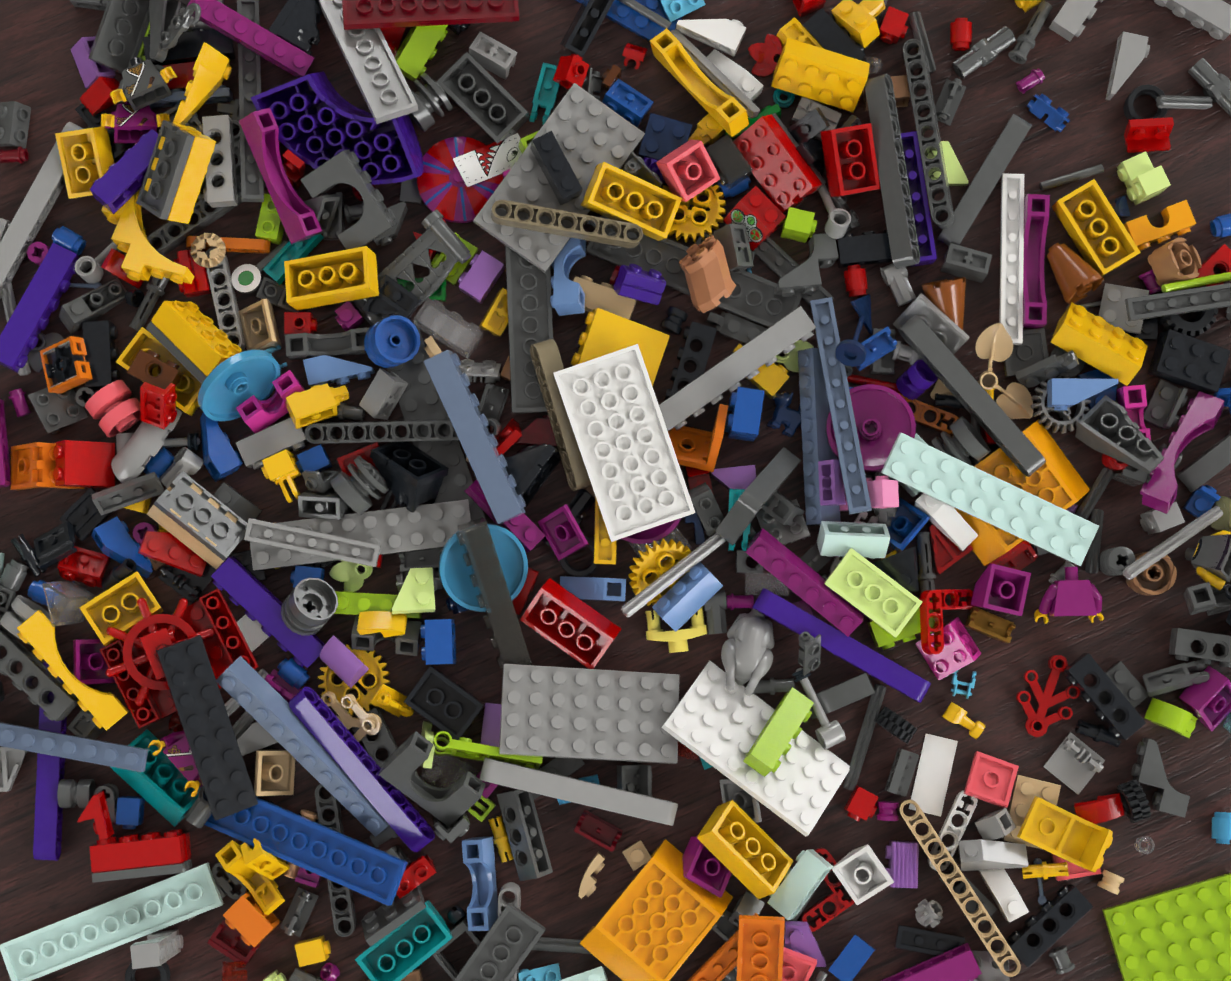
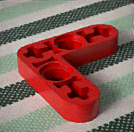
(938, 605)
(834, 897)

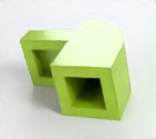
(1171, 717)

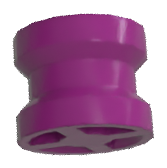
(32, 252)
(139, 530)
(887, 811)

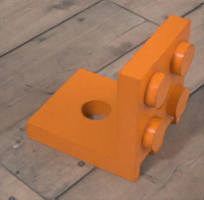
(704, 443)
(33, 466)

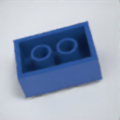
(746, 414)

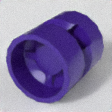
(916, 380)

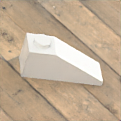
(717, 33)
(739, 76)
(947, 521)
(1004, 893)

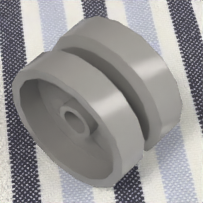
(23, 609)

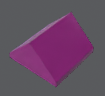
(563, 532)
(89, 662)

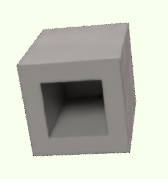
(995, 824)

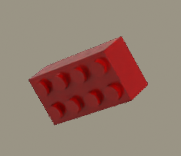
(570, 624)

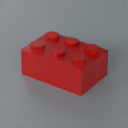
(850, 160)

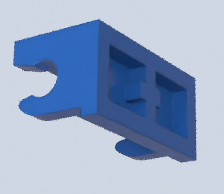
(877, 347)
(851, 959)

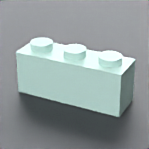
(867, 539)
(799, 883)

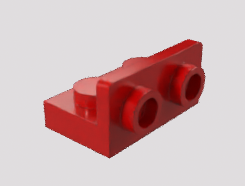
(1148, 134)
(158, 404)
(84, 567)
(415, 875)

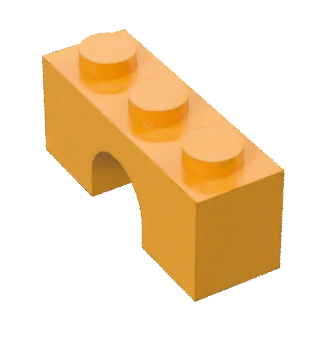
(1177, 219)

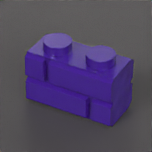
(640, 284)

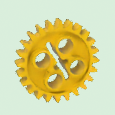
(688, 226)
(651, 562)
(343, 689)

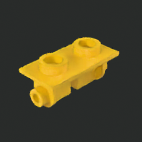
(392, 701)

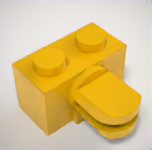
(859, 19)
(282, 469)

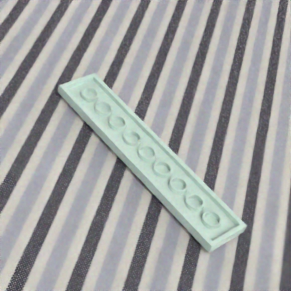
(989, 499)
(111, 924)

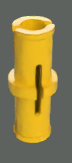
(501, 839)
(1045, 870)

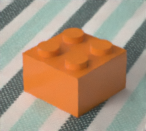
(250, 920)

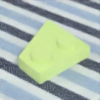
(954, 171)

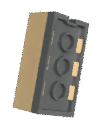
(198, 520)

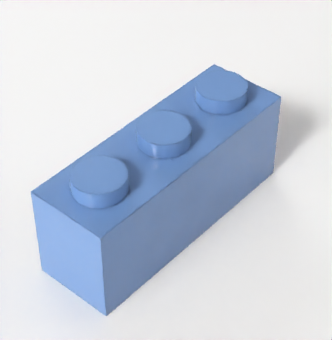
(687, 596)

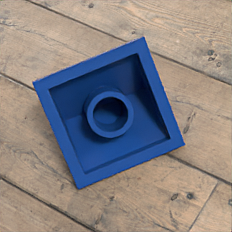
(905, 525)

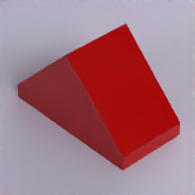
(98, 95)

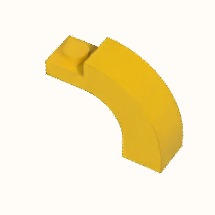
(262, 888)

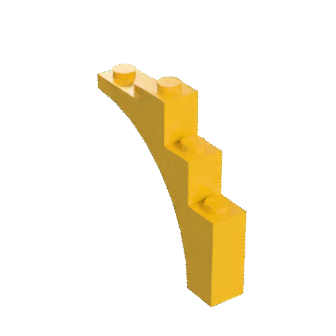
(141, 257)

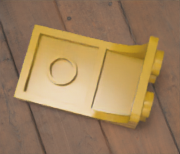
(1065, 835)

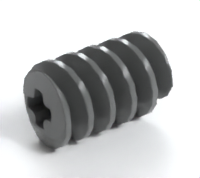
(1115, 560)

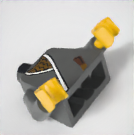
(143, 84)

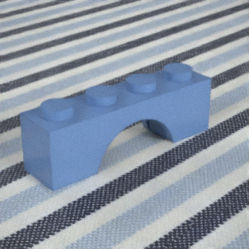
(568, 295)
(480, 859)

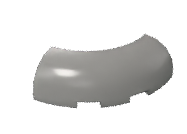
(138, 450)

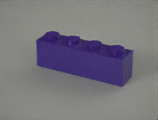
(126, 175)

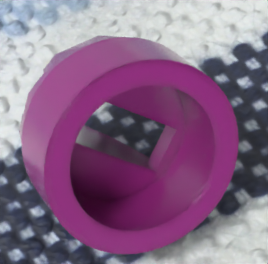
(326, 976)

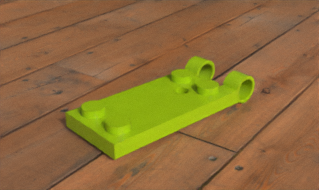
(466, 749)

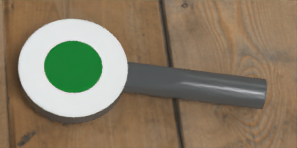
(248, 277)

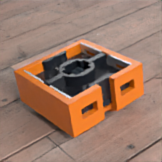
(65, 365)

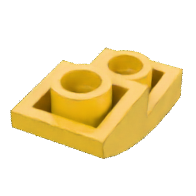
(383, 622)

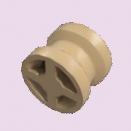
(1110, 882)

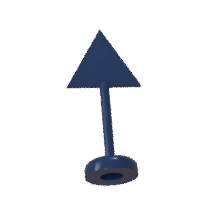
(850, 351)

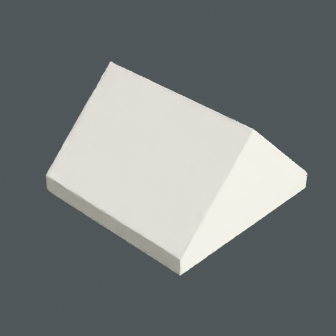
(862, 874)

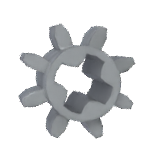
(929, 913)

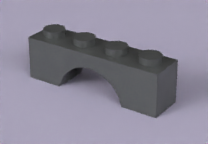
(337, 344)

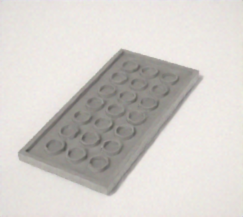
(588, 136)
(587, 714)

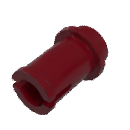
(14, 155)

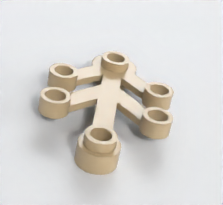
(349, 721)

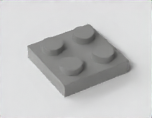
(1114, 307)

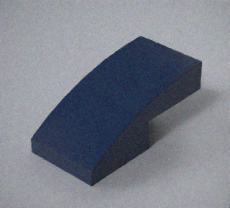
(698, 531)

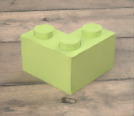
(1142, 178)

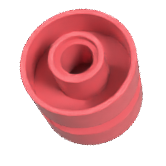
(114, 408)

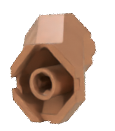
(707, 274)

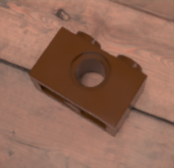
(144, 364)

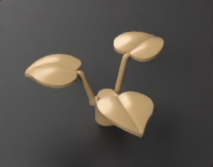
(997, 345)

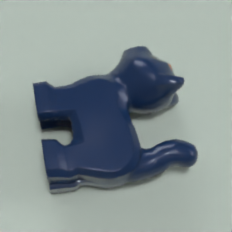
(783, 415)

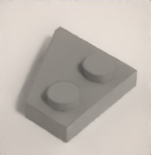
(10, 764)

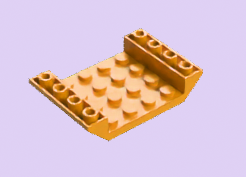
(1054, 482)
(655, 921)

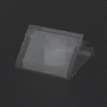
(64, 602)

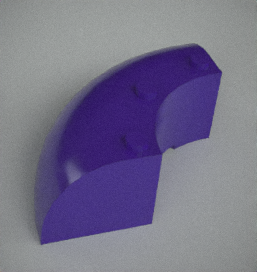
(321, 124)

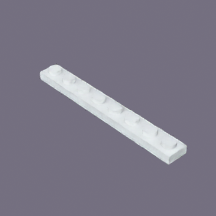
(1012, 255)

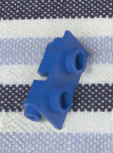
(1042, 106)

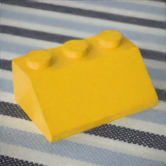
(84, 158)

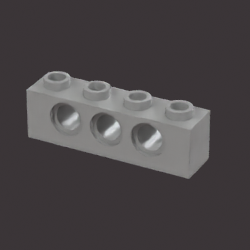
(226, 194)

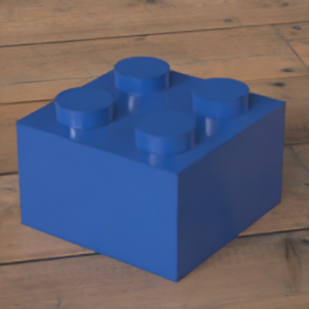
(439, 641)

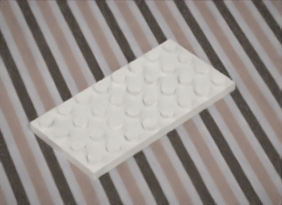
(624, 442)
(723, 728)

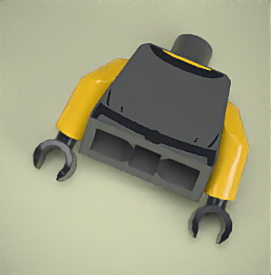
(1213, 560)

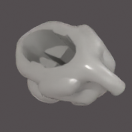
(748, 650)

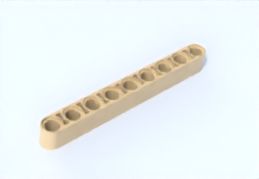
(968, 894)

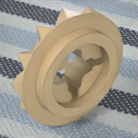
(216, 255)

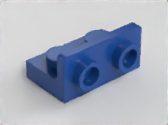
(627, 102)

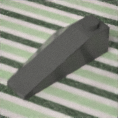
(1115, 435)

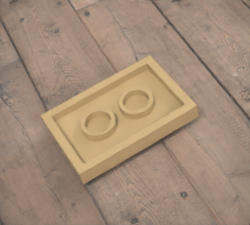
(1021, 799)

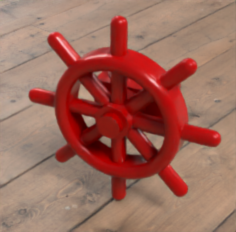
(150, 643)

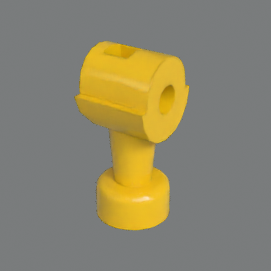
(957, 715)

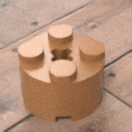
(1175, 262)
(1163, 578)

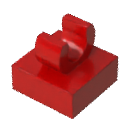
(634, 52)

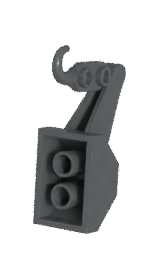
(169, 24)

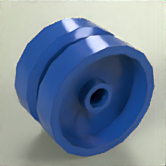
(392, 341)

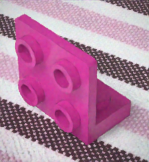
(957, 651)

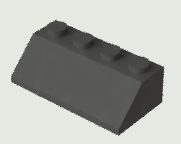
(483, 98)

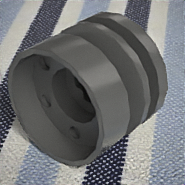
(429, 100)
(963, 443)
(359, 485)
(309, 606)

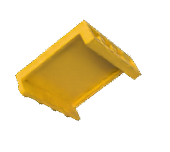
(611, 333)

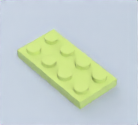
(873, 592)

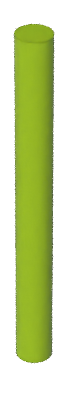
(1202, 281)

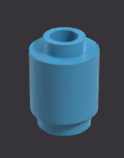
(1221, 827)

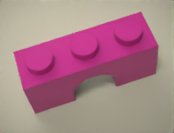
(1134, 401)
(262, 413)

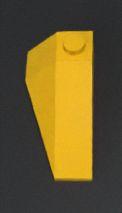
(209, 74)

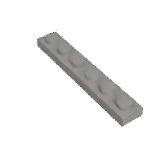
(312, 542)

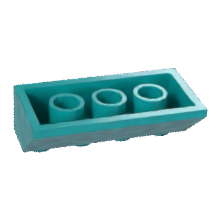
(161, 782)
(405, 946)

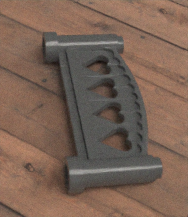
(438, 238)

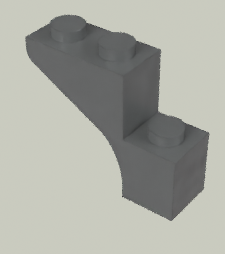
(807, 276)
(1206, 598)
(1151, 771)

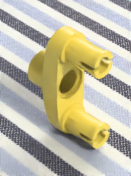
(676, 640)

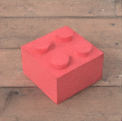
(688, 170)

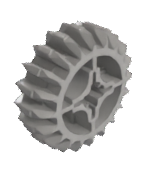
(1043, 411)

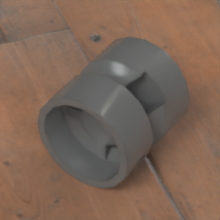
(75, 793)

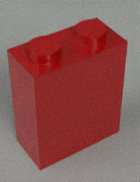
(84, 464)

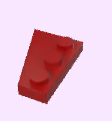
(171, 551)

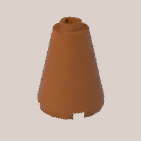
(1072, 273)
(948, 297)

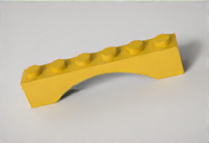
(718, 104)
(41, 635)

